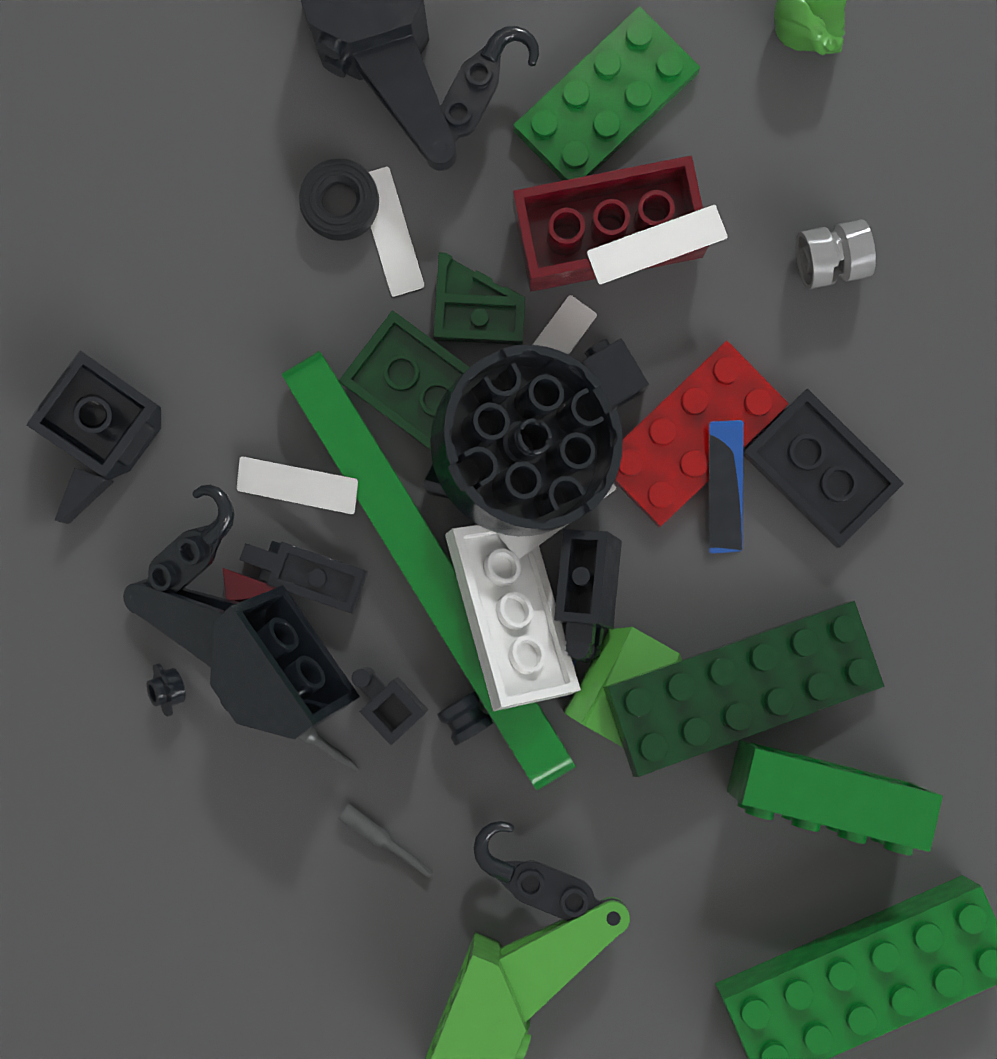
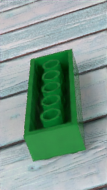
(867, 976)

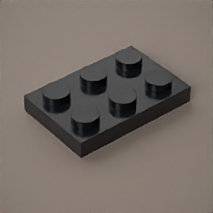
(822, 468)

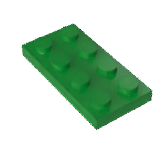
(606, 97)

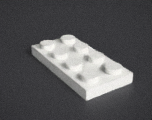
(511, 619)

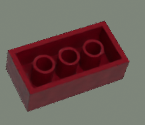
(578, 214)

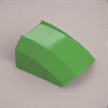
(623, 656)

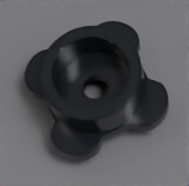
(165, 688)

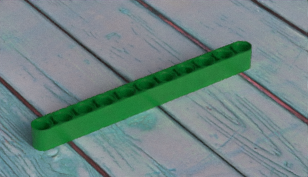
(418, 556)

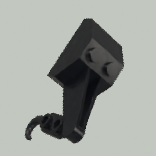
(385, 46)
(260, 650)

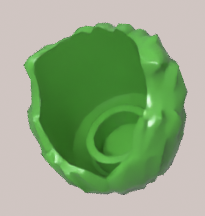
(811, 24)

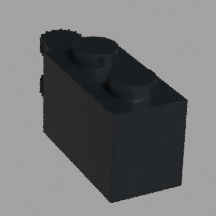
(587, 590)

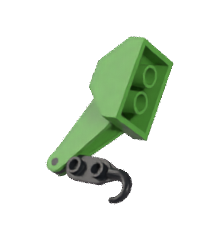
(509, 984)

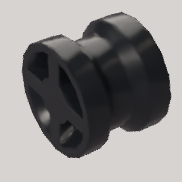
(465, 718)

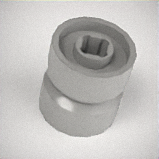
(842, 253)

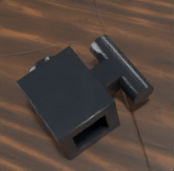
(391, 707)

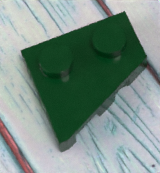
(475, 307)

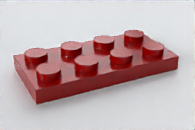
(669, 449)

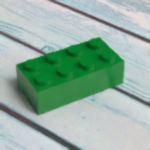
(834, 795)

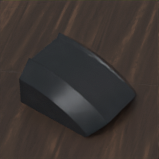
(97, 417)

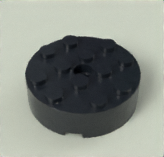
(483, 454)

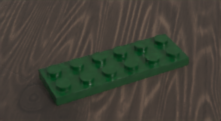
(743, 688)

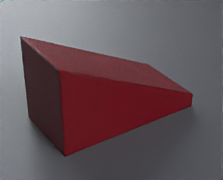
(241, 587)

